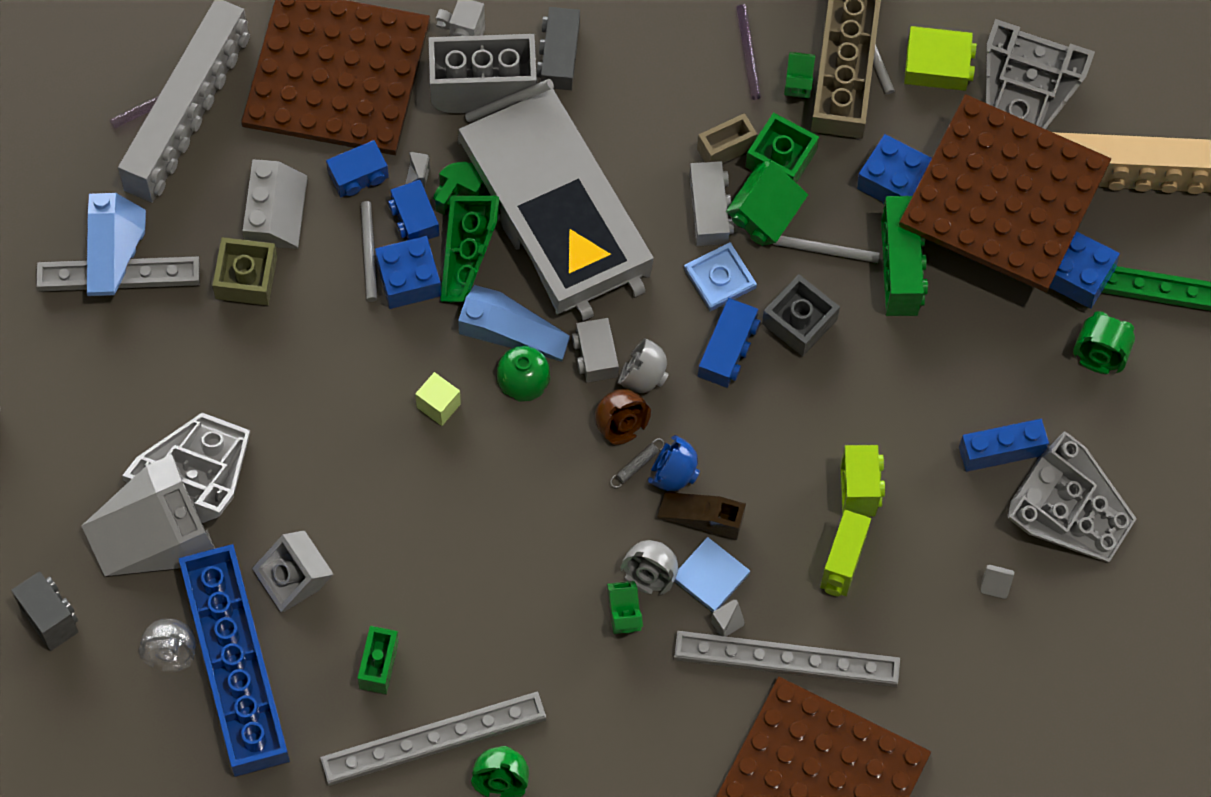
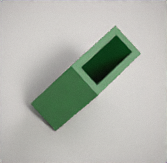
(766, 203)

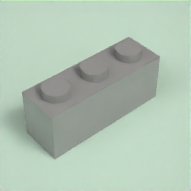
(710, 203)

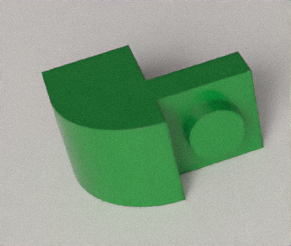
(799, 75)
(456, 180)
(624, 607)

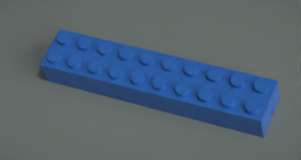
(897, 171)

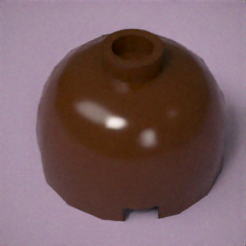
(621, 415)

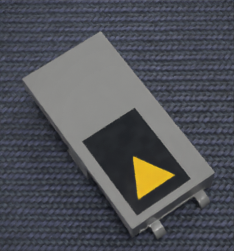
(557, 202)

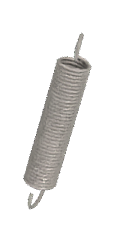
(639, 461)

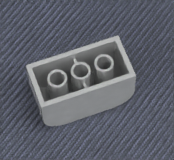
(479, 69)

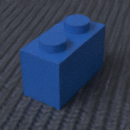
(357, 169)
(413, 211)

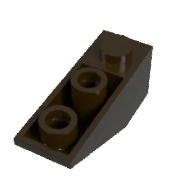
(703, 513)

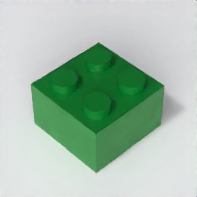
(785, 144)

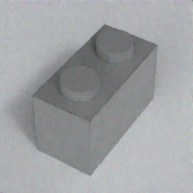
(596, 350)

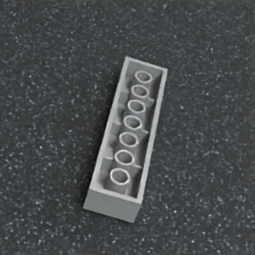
(184, 101)

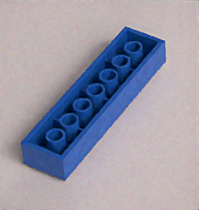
(234, 660)

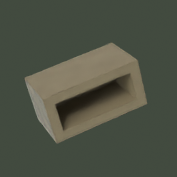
(727, 140)

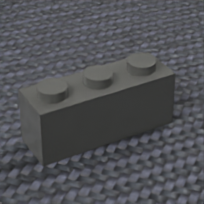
(559, 47)

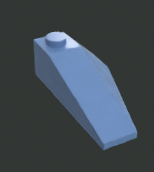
(112, 239)
(502, 321)

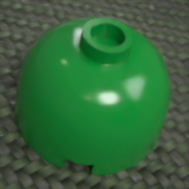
(523, 373)
(500, 772)

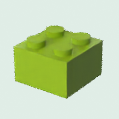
(861, 479)

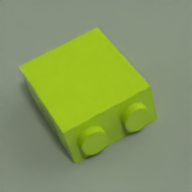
(939, 58)
(845, 553)

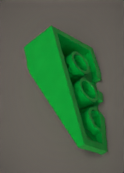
(468, 236)

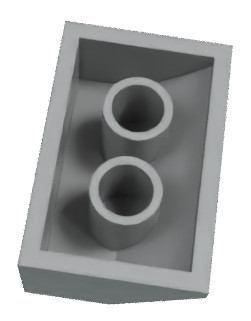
(274, 204)

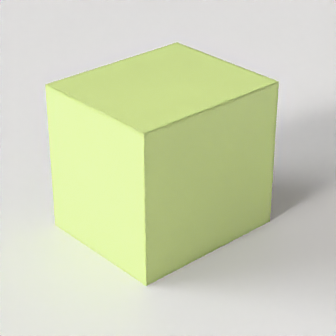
(438, 399)

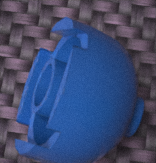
(675, 466)

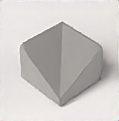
(418, 168)
(728, 618)

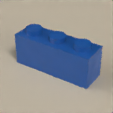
(729, 343)
(1003, 445)

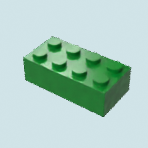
(902, 261)

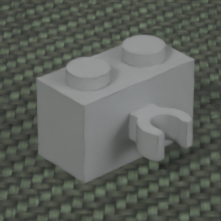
(466, 20)

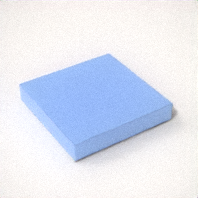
(720, 276)
(711, 575)

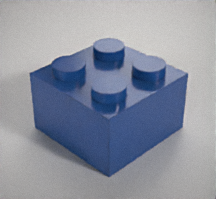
(408, 272)

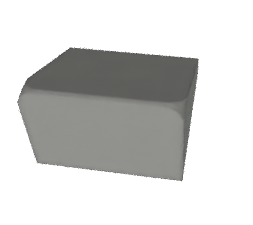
(997, 581)

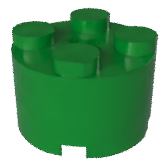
(1104, 343)

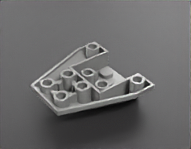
(1072, 502)
(147, 523)

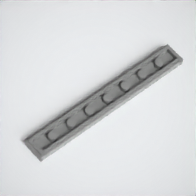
(787, 658)
(433, 738)

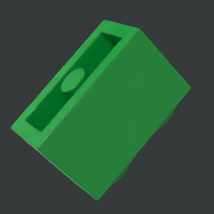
(378, 659)

